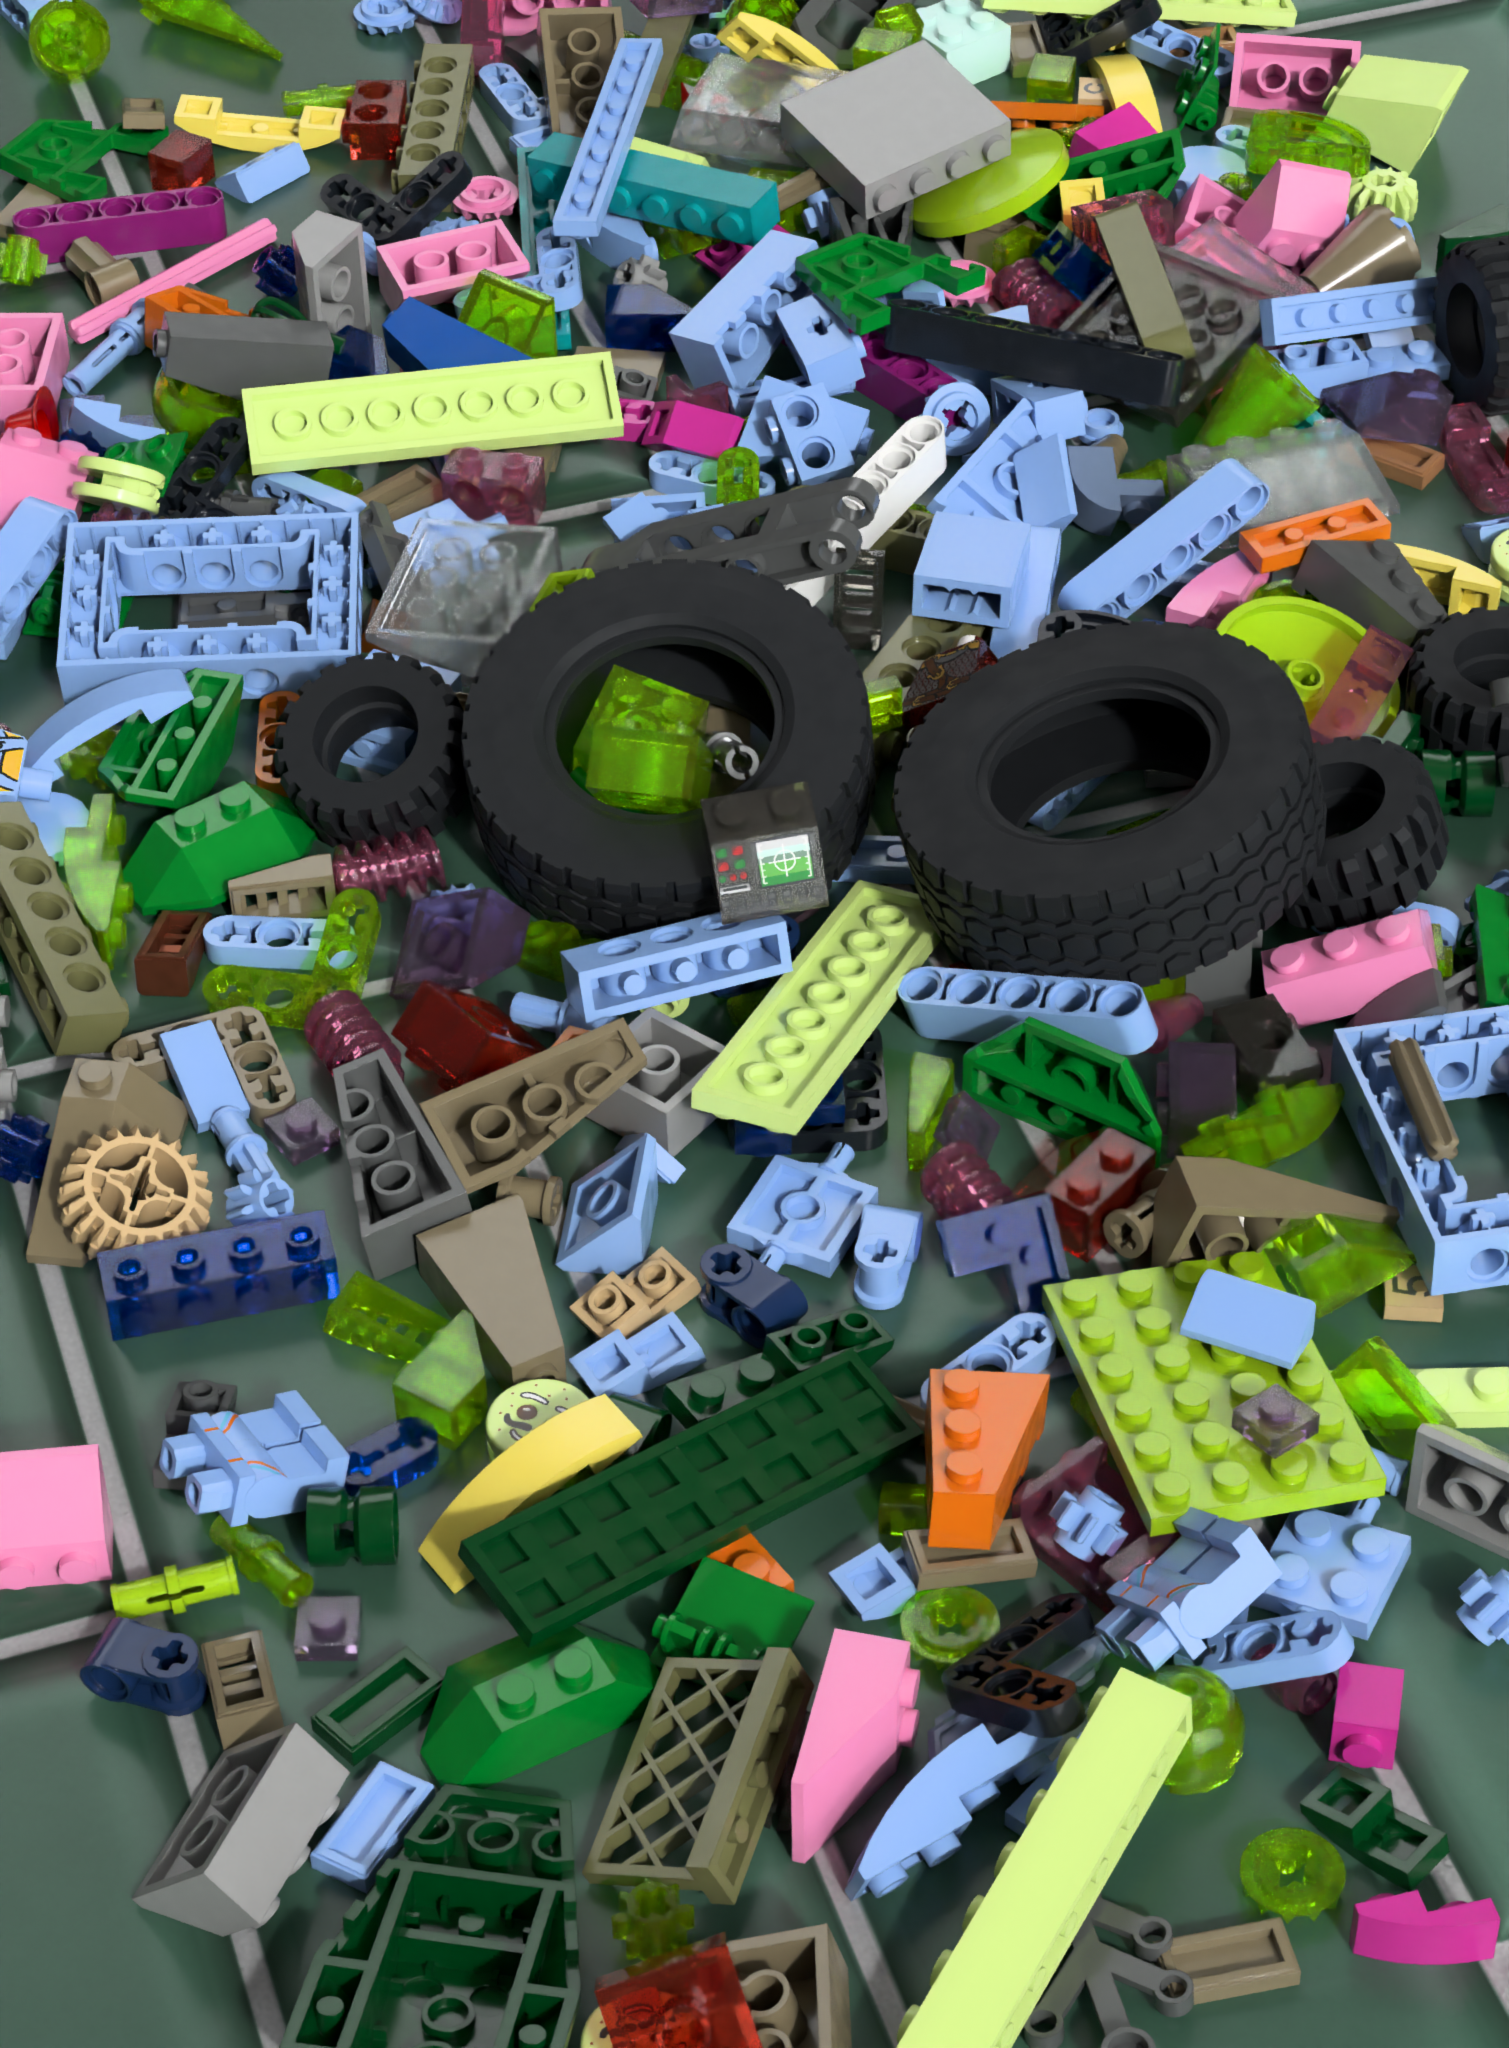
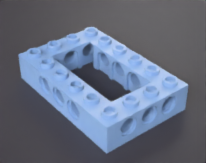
(210, 557)
(1467, 1052)

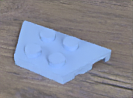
(988, 480)

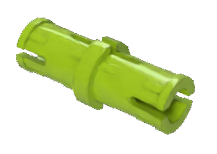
(175, 1589)

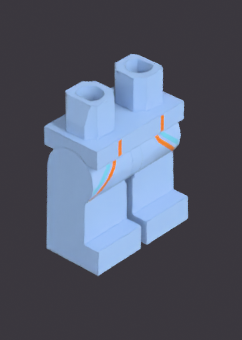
(255, 1460)
(1187, 1591)

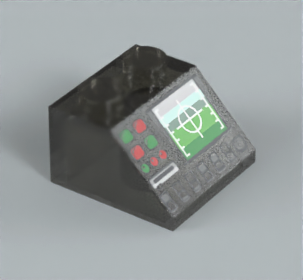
(764, 852)

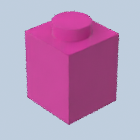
(1366, 1715)

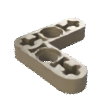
(228, 1024)

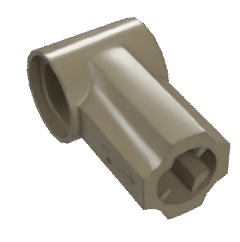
(99, 270)

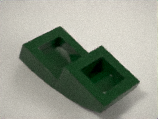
(1365, 1824)

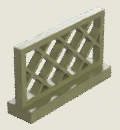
(743, 1775)

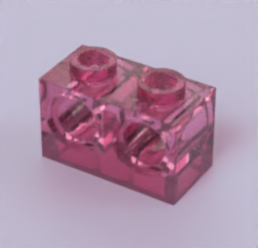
(1154, 207)
(495, 482)

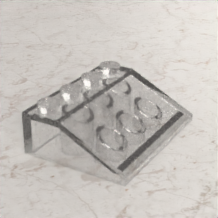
(736, 113)
(1301, 467)
(462, 590)

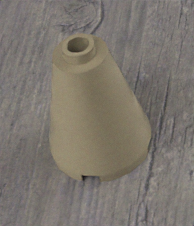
(1366, 254)

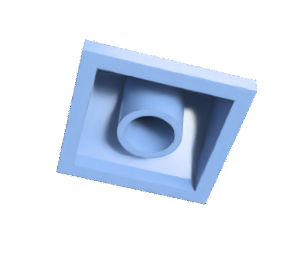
(612, 1213)

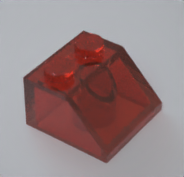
(460, 1035)
(1087, 1183)
(680, 2000)

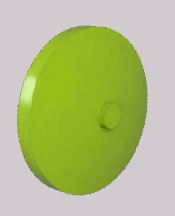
(996, 190)
(1309, 646)

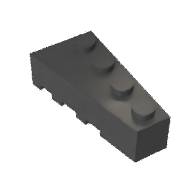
(395, 1164)

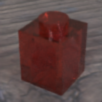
(181, 162)

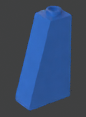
(428, 340)

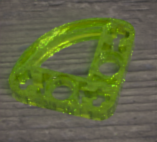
(1336, 143)

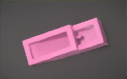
(1216, 592)

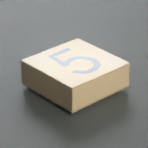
(1092, 93)
(1409, 1299)

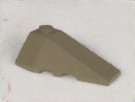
(574, 60)

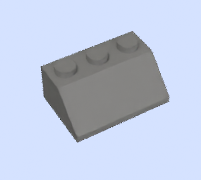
(332, 271)
(1461, 1486)
(245, 1833)

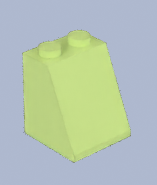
(1395, 104)

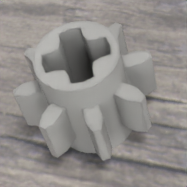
(641, 271)

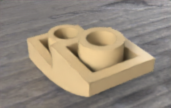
(638, 1299)

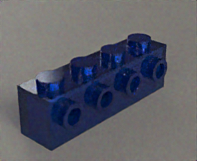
(220, 1277)

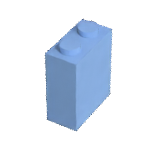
(971, 569)

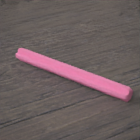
(190, 270)

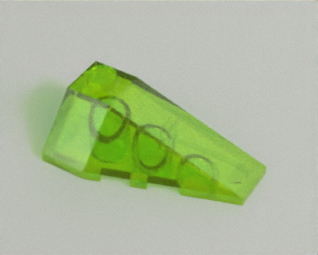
(210, 20)

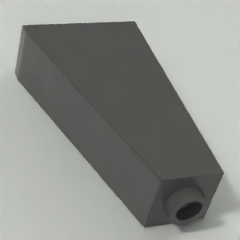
(242, 351)

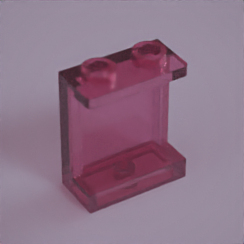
(1073, 1473)

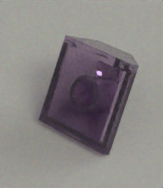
(1393, 406)
(459, 940)

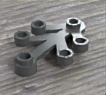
(1097, 1967)

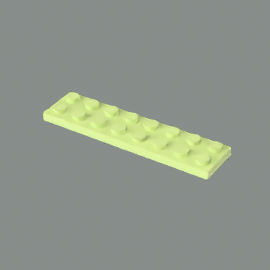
(431, 412)
(819, 1012)

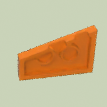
(1060, 115)

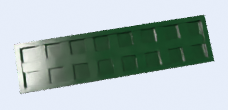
(688, 1496)

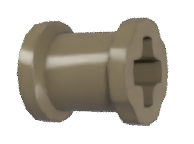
(540, 1196)

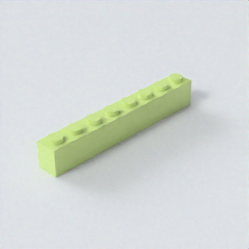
(1054, 1870)

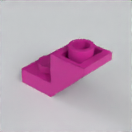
(691, 429)

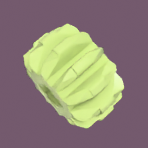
(1384, 188)

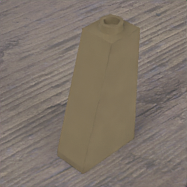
(495, 1272)

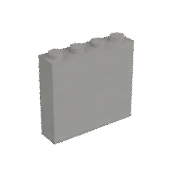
(895, 129)

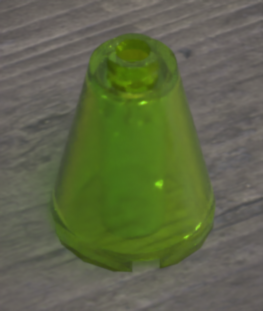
(1257, 401)

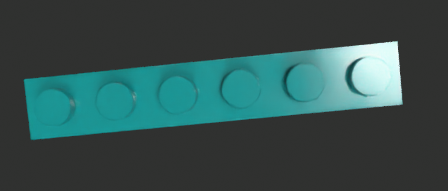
(668, 192)

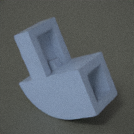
(1104, 498)

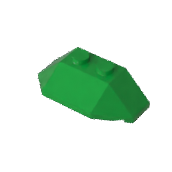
(1125, 168)
(181, 753)
(220, 838)
(1060, 1083)
(532, 1704)

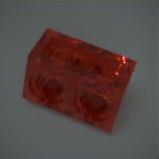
(375, 119)

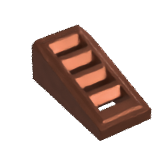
(171, 954)

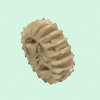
(101, 1185)

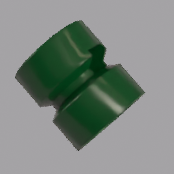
(1474, 780)
(374, 1526)

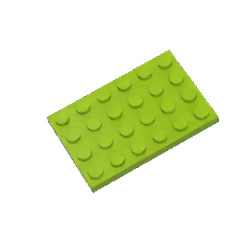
(1172, 1401)

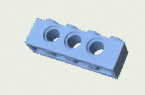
(672, 964)

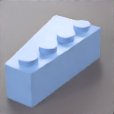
(736, 323)

